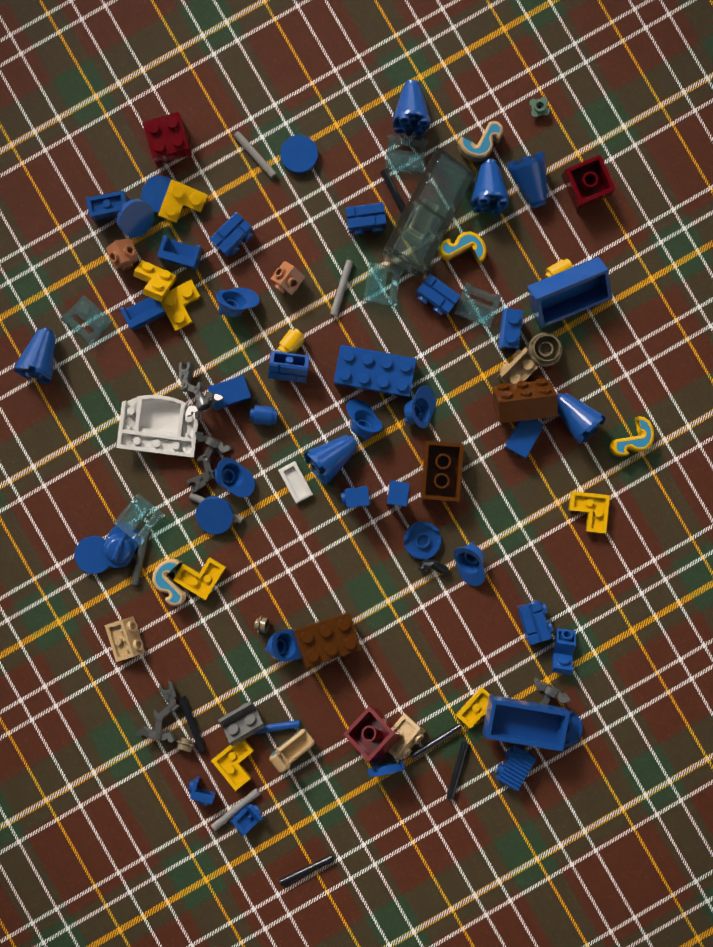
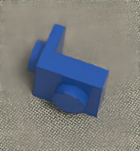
(202, 796)
(246, 819)

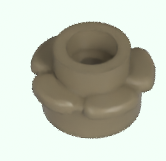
(262, 625)
(185, 745)

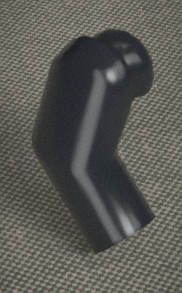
(433, 564)

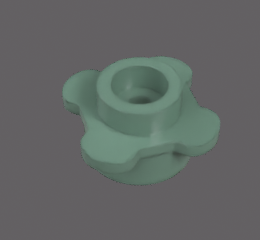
(535, 111)

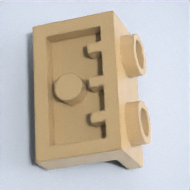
(518, 369)
(124, 639)
(411, 735)

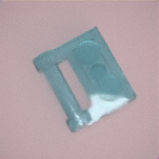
(405, 160)
(376, 284)
(476, 310)
(91, 315)
(134, 514)

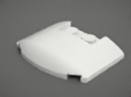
(157, 426)

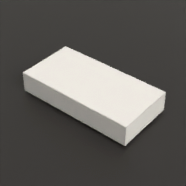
(295, 482)

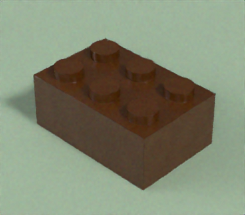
(525, 401)
(441, 471)
(326, 639)

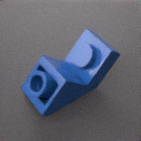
(563, 650)

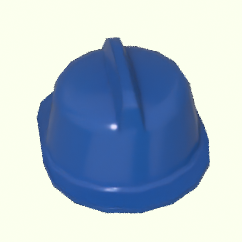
(235, 301)
(420, 408)
(363, 419)
(234, 478)
(119, 548)
(470, 564)
(283, 646)

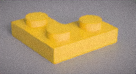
(178, 196)
(158, 280)
(175, 302)
(597, 507)
(202, 582)
(474, 708)
(229, 763)

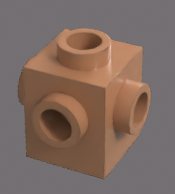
(122, 254)
(287, 278)

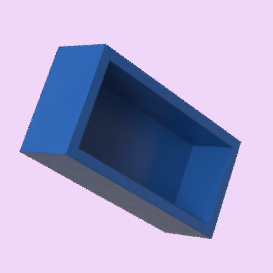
(570, 292)
(374, 371)
(526, 723)

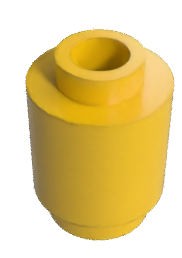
(558, 267)
(291, 341)

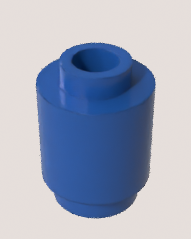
(263, 415)

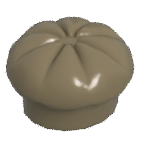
(545, 349)

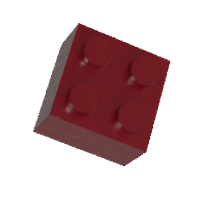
(167, 138)
(588, 182)
(372, 734)

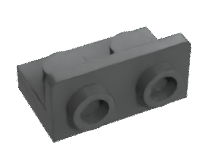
(241, 723)

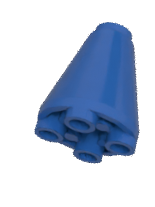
(411, 111)
(531, 178)
(490, 190)

